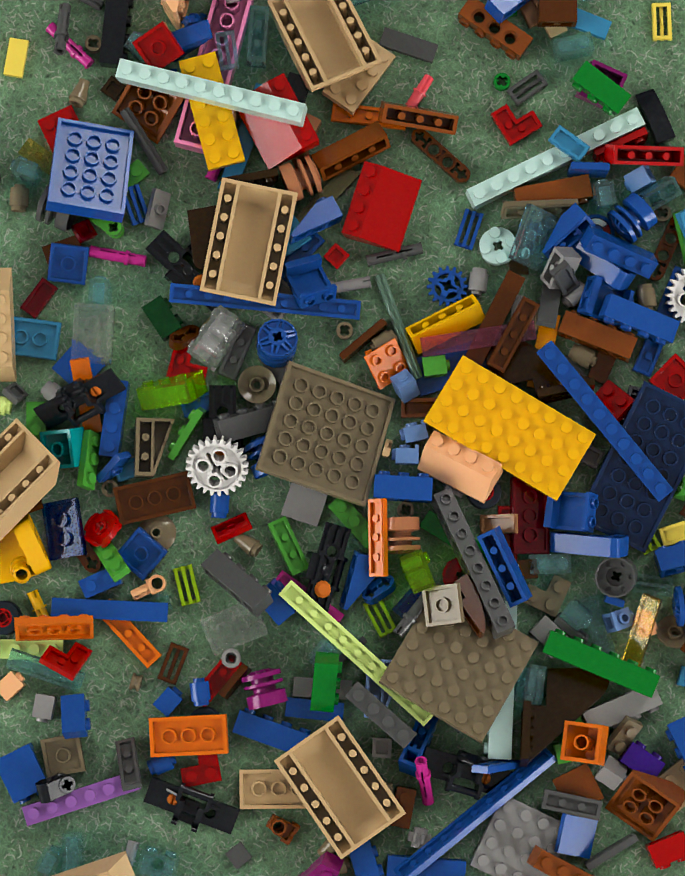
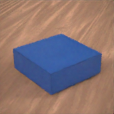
(614, 601)

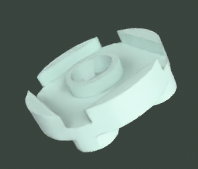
(492, 236)

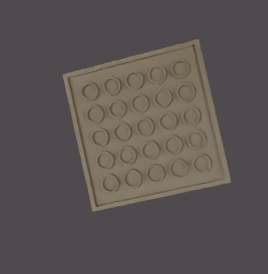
(325, 434)
(458, 673)

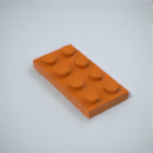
(54, 627)
(188, 735)

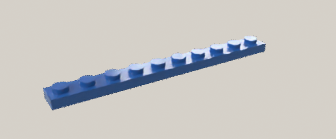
(285, 303)
(604, 420)
(475, 815)

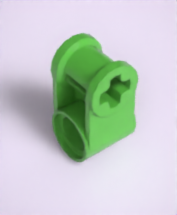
(106, 227)

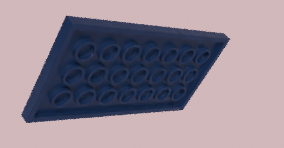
(625, 503)

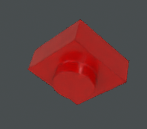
(336, 256)

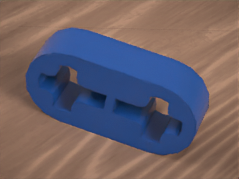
(379, 589)

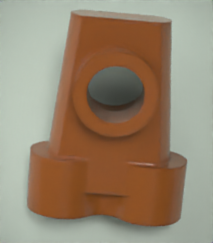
(285, 831)

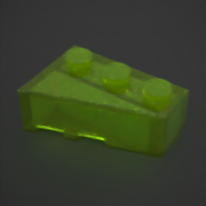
(171, 390)
(417, 571)

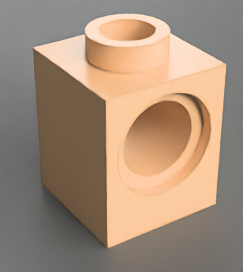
(11, 685)

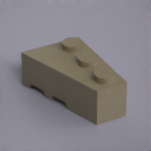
(149, 444)

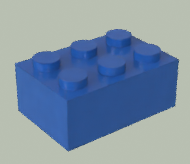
(403, 487)

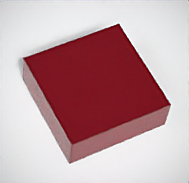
(84, 231)

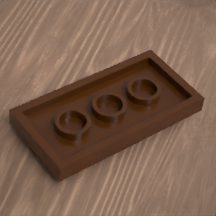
(154, 498)

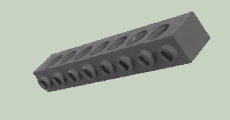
(472, 562)

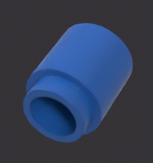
(219, 505)
(200, 692)
(160, 765)

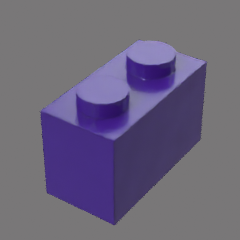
(639, 759)

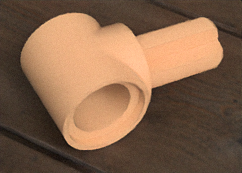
(148, 588)

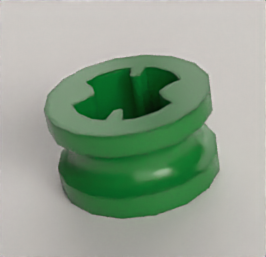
(502, 76)

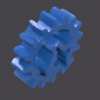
(456, 290)

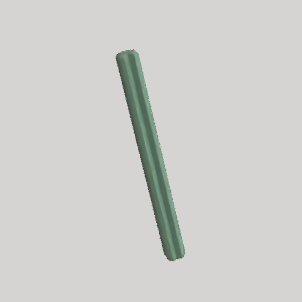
(398, 326)

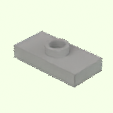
(157, 209)

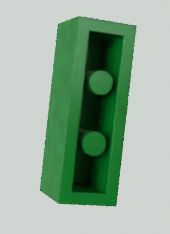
(599, 88)
(325, 682)

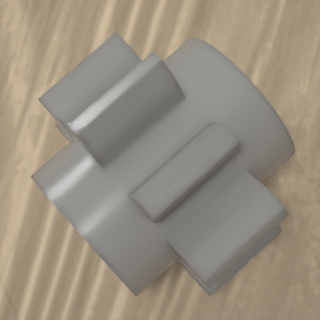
(418, 837)

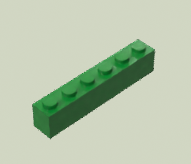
(600, 663)

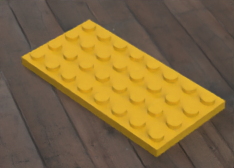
(509, 427)

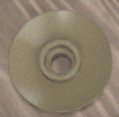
(257, 374)
(166, 527)
(667, 629)

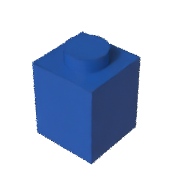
(169, 700)

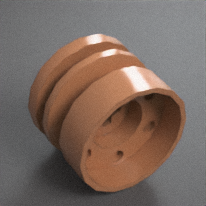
(301, 178)
(400, 534)

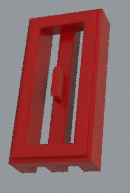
(228, 529)

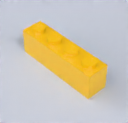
(451, 319)

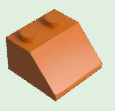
(584, 743)

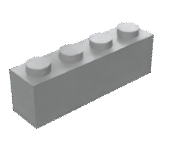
(614, 710)

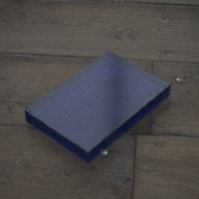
(64, 529)

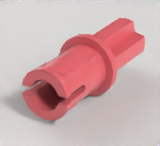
(420, 91)

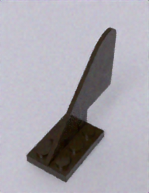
(201, 219)
(528, 366)
(567, 697)

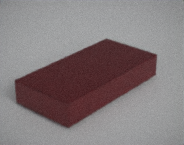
(39, 298)

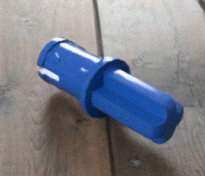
(193, 18)

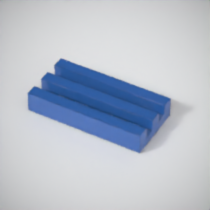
(142, 204)
(473, 214)

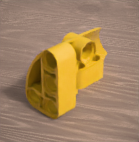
(22, 550)

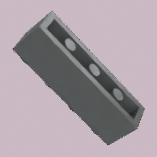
(244, 422)
(237, 582)
(380, 714)

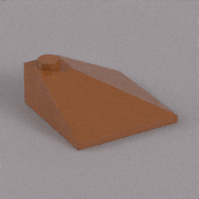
(151, 108)
(646, 803)

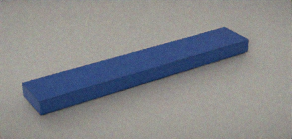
(650, 350)
(111, 609)

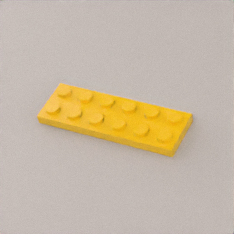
(213, 123)

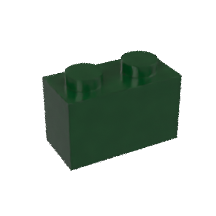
(162, 317)

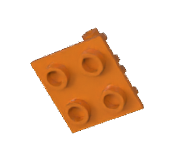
(385, 362)

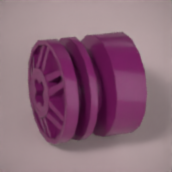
(264, 689)

